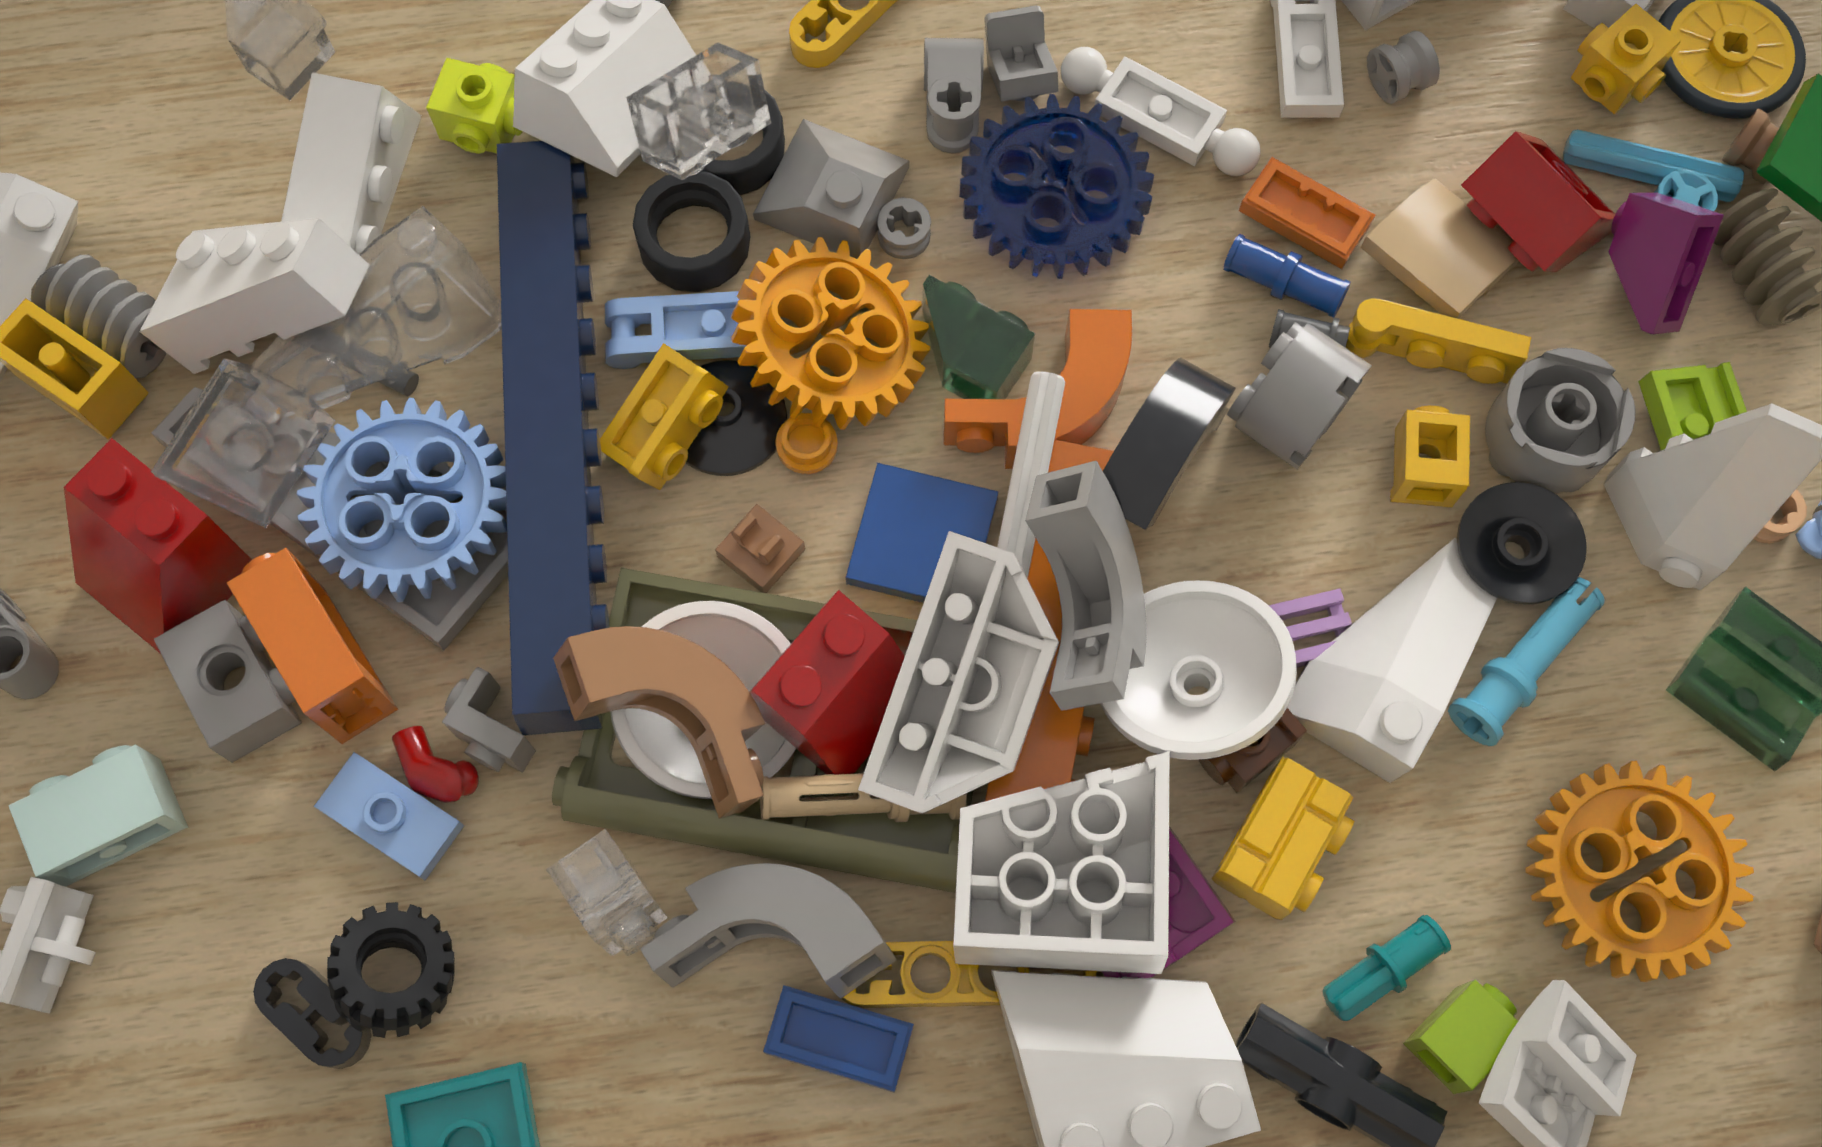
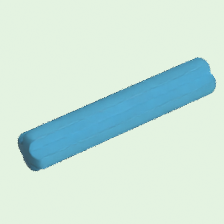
(1646, 162)

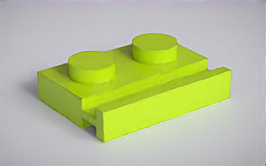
(1690, 400)

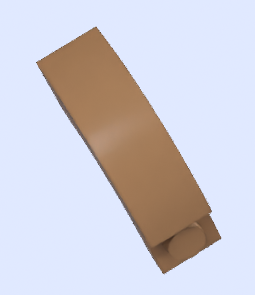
(680, 682)

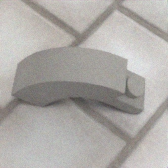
(1097, 583)
(771, 903)

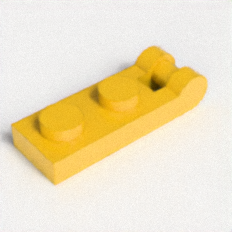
(1437, 341)

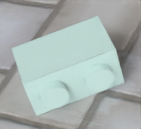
(97, 815)

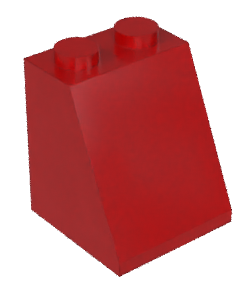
(145, 545)

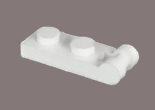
(1308, 59)

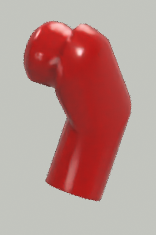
(429, 774)

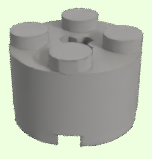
(1300, 395)
(1559, 420)

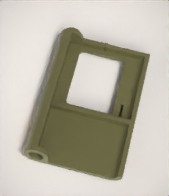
(625, 800)

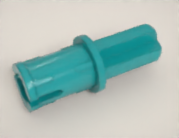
(1386, 968)

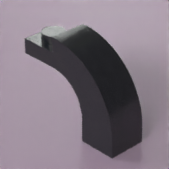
(1164, 439)

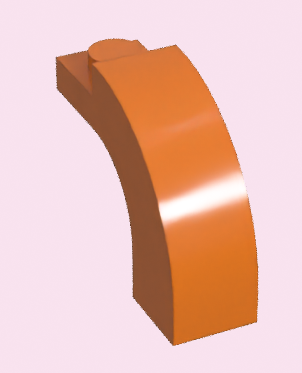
(1093, 373)

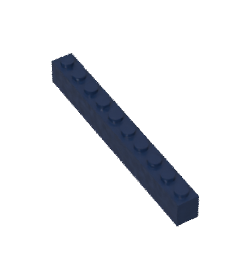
(547, 426)

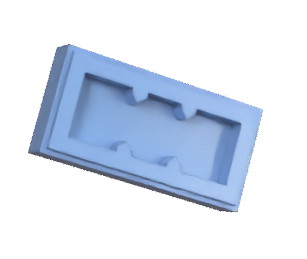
(389, 816)

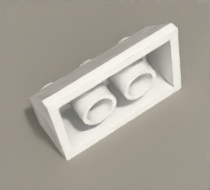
(580, 77)

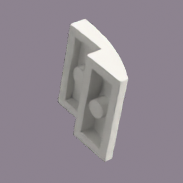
(1558, 1072)

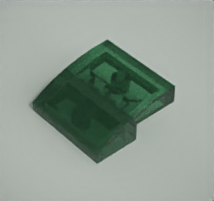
(1755, 679)

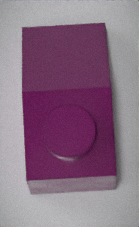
(1661, 256)

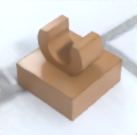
(760, 549)

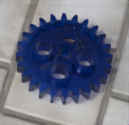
(1099, 163)

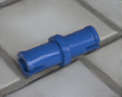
(1286, 275)

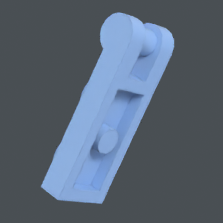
(688, 323)

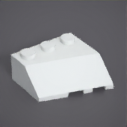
(1068, 874)
(1124, 1061)

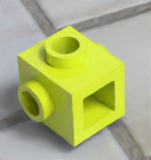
(473, 106)

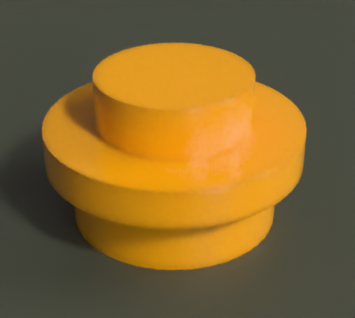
(804, 446)

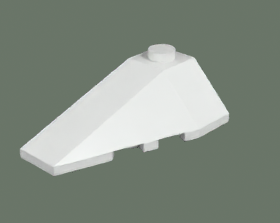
(1711, 495)
(1395, 668)

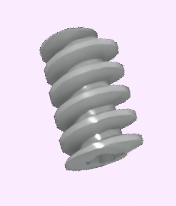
(100, 310)

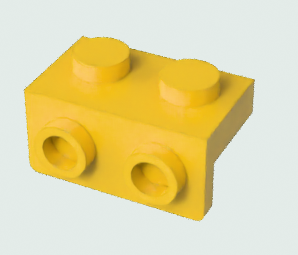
(663, 417)

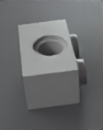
(202, 656)

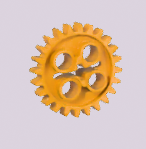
(797, 289)
(1672, 925)

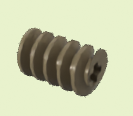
(1767, 261)

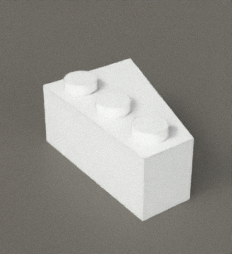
(349, 157)

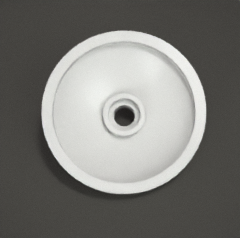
(1212, 640)
(749, 649)

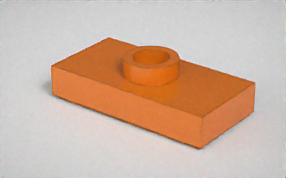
(1306, 212)

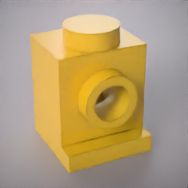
(1434, 479)

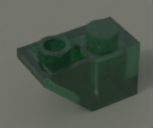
(973, 346)

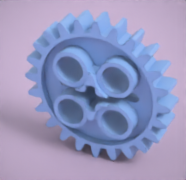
(398, 551)

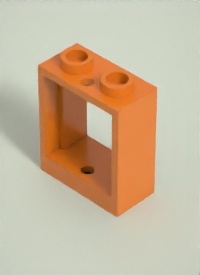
(311, 645)

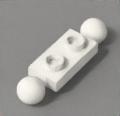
(1161, 111)

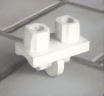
(41, 941)

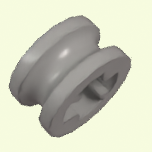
(895, 242)

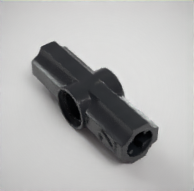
(1338, 1082)

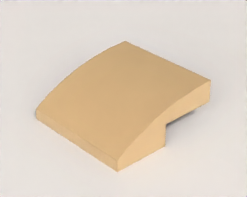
(1441, 249)

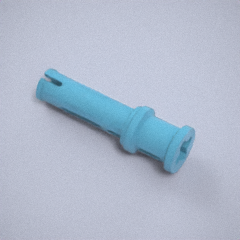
(1512, 679)

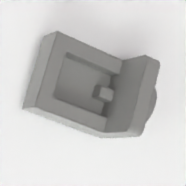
(1019, 54)
(488, 739)

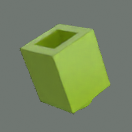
(1464, 1035)

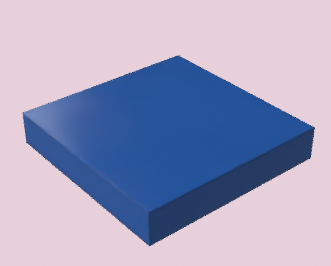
(908, 526)

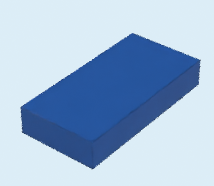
(838, 1038)

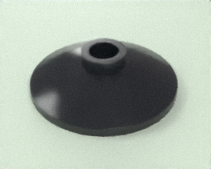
(746, 435)
(1535, 521)

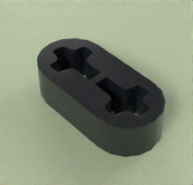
(300, 1025)

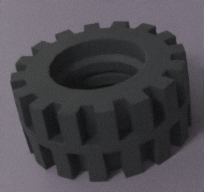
(381, 931)

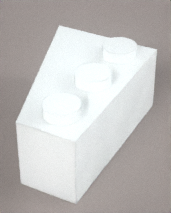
(251, 284)

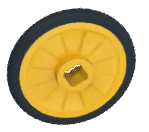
(1759, 70)

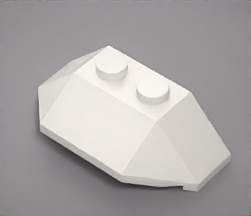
(963, 681)

